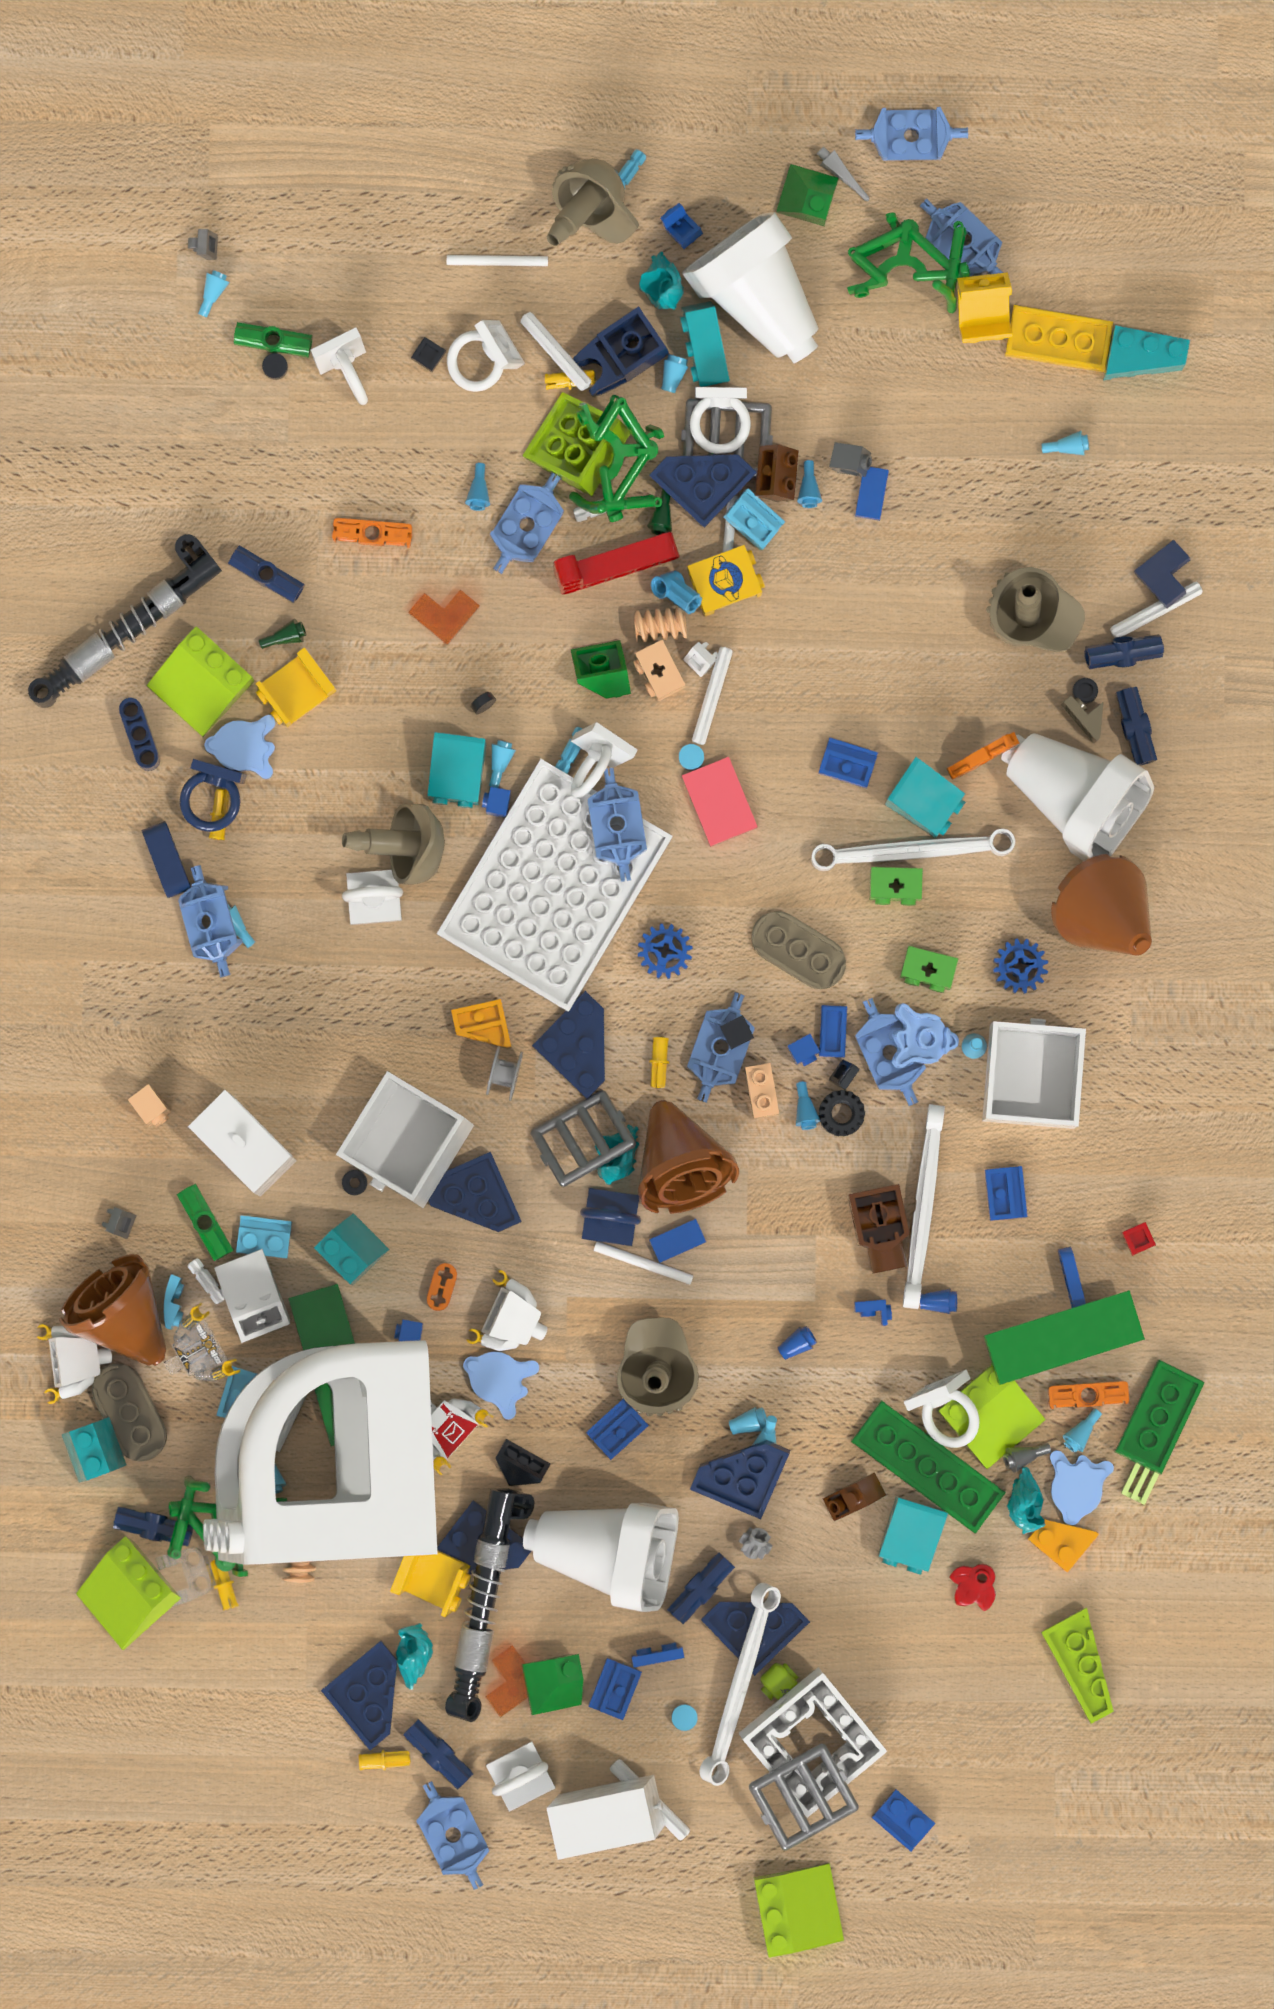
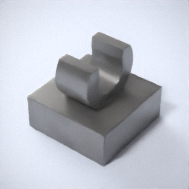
(205, 244)
(120, 1222)

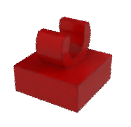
(1138, 1238)

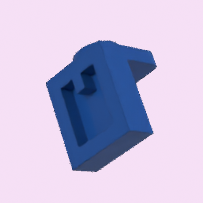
(869, 1308)

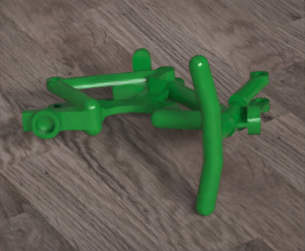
(905, 234)
(643, 448)
(185, 1514)

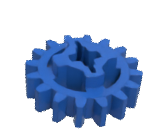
(668, 938)
(1018, 954)

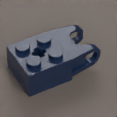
(614, 355)

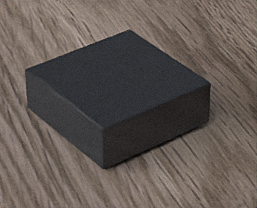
(428, 354)
(737, 1032)
(844, 1074)

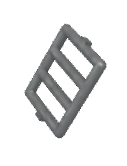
(765, 437)
(606, 1153)
(777, 1776)

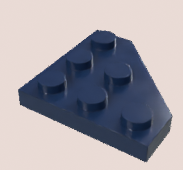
(703, 482)
(577, 1045)
(476, 1194)
(743, 1477)
(463, 1538)
(732, 1620)
(366, 1694)

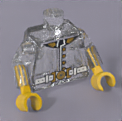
(199, 1350)

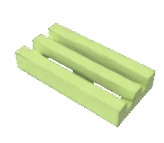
(1125, 1491)

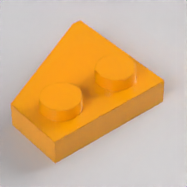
(483, 1023)
(1062, 1542)

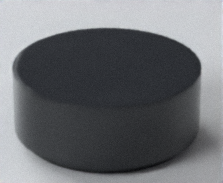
(275, 366)
(1085, 690)
(483, 702)

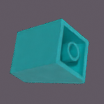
(456, 769)
(926, 798)
(351, 1249)
(94, 1450)
(912, 1535)

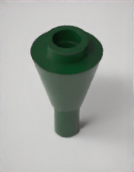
(661, 518)
(290, 633)

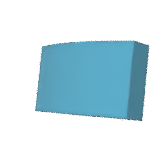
(172, 1311)

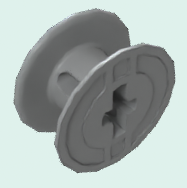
(504, 1073)

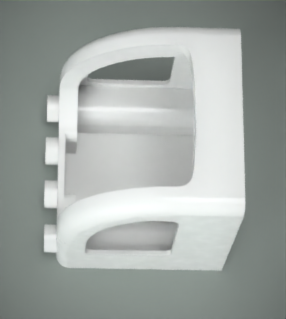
(380, 1460)

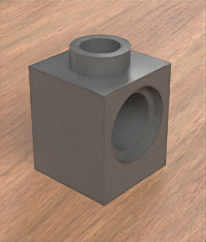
(850, 459)

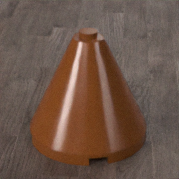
(1104, 906)
(681, 1163)
(118, 1311)

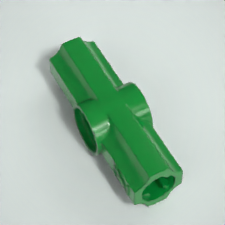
(256, 336)
(196, 1207)

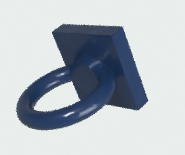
(216, 776)
(610, 1217)

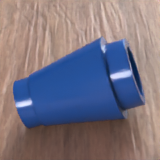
(939, 1301)
(797, 1343)

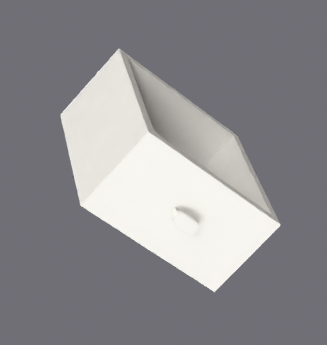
(1034, 1074)
(404, 1140)
(242, 1143)
(606, 1817)

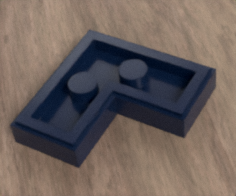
(1159, 571)

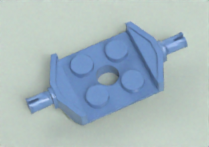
(930, 126)
(984, 245)
(532, 503)
(612, 845)
(219, 938)
(872, 1039)
(705, 1063)
(457, 1856)

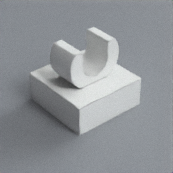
(700, 659)

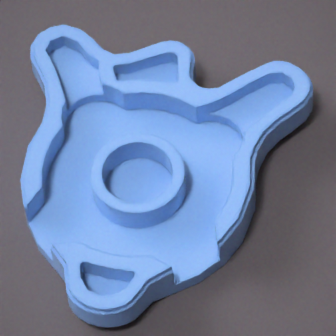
(242, 746)
(922, 1038)
(498, 1379)
(1077, 1486)

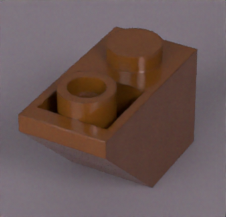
(854, 1497)

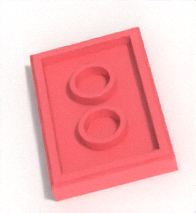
(719, 801)

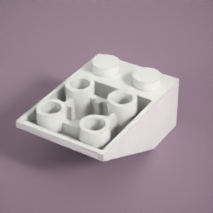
(252, 1295)

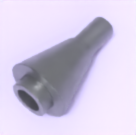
(1021, 1456)

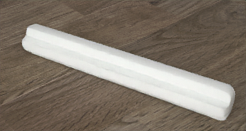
(555, 351)
(1153, 612)
(712, 695)
(671, 1821)

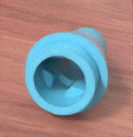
(673, 372)
(750, 1421)

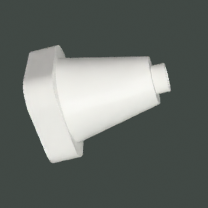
(758, 286)
(1079, 792)
(610, 1550)

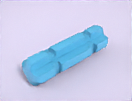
(631, 166)
(569, 754)

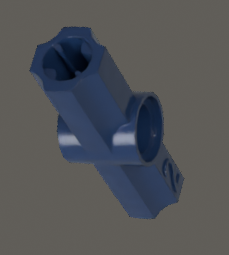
(252, 565)
(1124, 651)
(1136, 726)
(148, 1525)
(701, 1588)
(438, 1754)

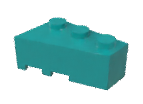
(704, 344)
(1144, 352)

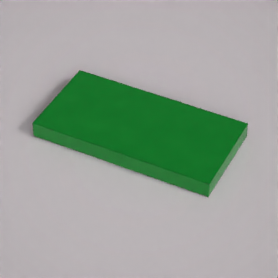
(1159, 1417)

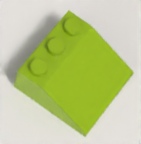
(566, 446)
(200, 681)
(1003, 1412)
(127, 1593)
(798, 1910)

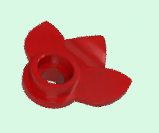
(973, 1590)

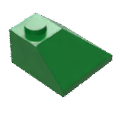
(807, 195)
(602, 669)
(554, 1683)

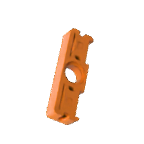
(354, 529)
(983, 755)
(1105, 1392)

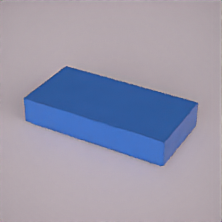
(872, 494)
(833, 1031)
(677, 1240)

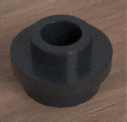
(346, 1182)

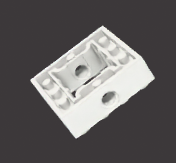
(853, 1757)

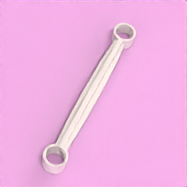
(913, 850)
(924, 1205)
(740, 1684)

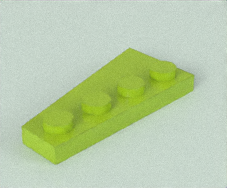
(1077, 1656)

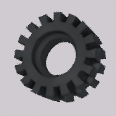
(853, 1102)

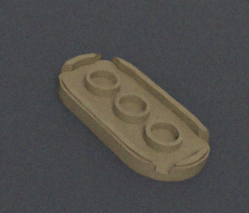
(798, 950)
(136, 1422)

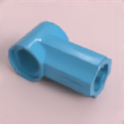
(672, 586)

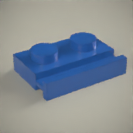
(848, 763)
(1006, 1193)
(617, 1429)
(647, 1657)
(615, 1689)
(903, 1820)

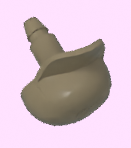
(594, 197)
(1034, 611)
(412, 842)
(657, 1367)

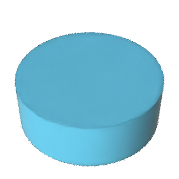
(691, 757)
(684, 1717)

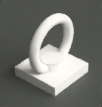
(496, 346)
(340, 354)
(720, 398)
(601, 747)
(373, 897)
(940, 1393)
(520, 1776)

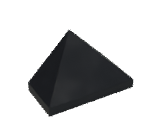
(520, 1465)

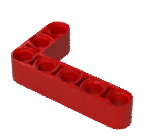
(613, 564)

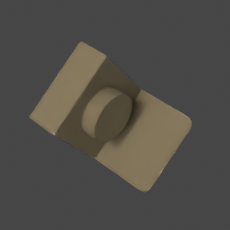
(1090, 722)

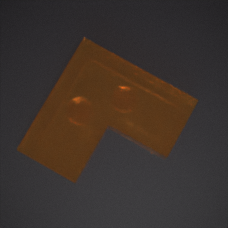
(446, 621)
(514, 1689)

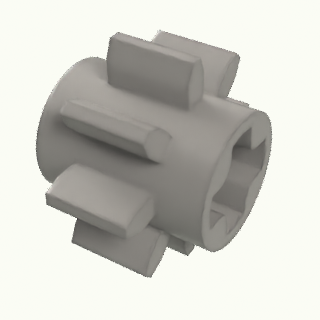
(755, 1543)

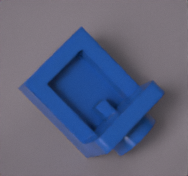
(681, 226)

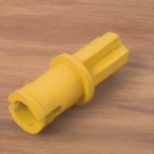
(561, 380)
(220, 808)
(659, 1062)
(224, 1587)
(384, 1760)

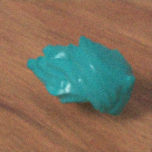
(662, 283)
(621, 1165)
(1026, 1503)
(413, 1653)

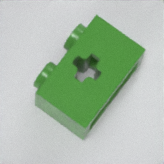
(907, 877)
(918, 958)

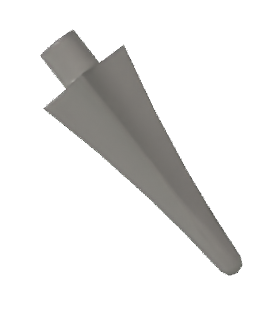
(834, 164)

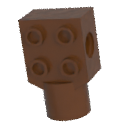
(881, 1226)

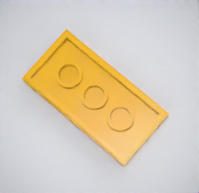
(1059, 338)

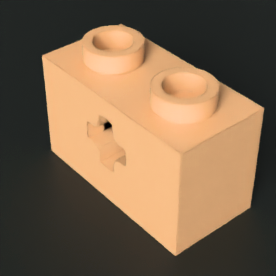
(658, 656)
(761, 1091)
(150, 1106)

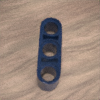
(134, 723)
(166, 859)

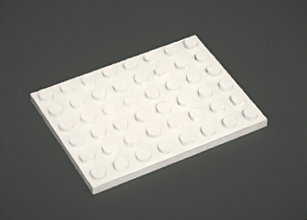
(541, 896)

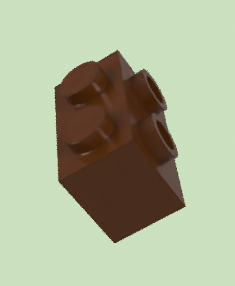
(776, 473)

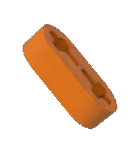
(435, 1285)

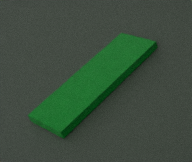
(322, 1323)
(1064, 1337)
(928, 1467)

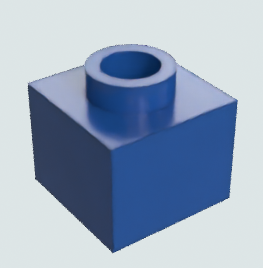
(496, 802)
(804, 1050)
(408, 1331)

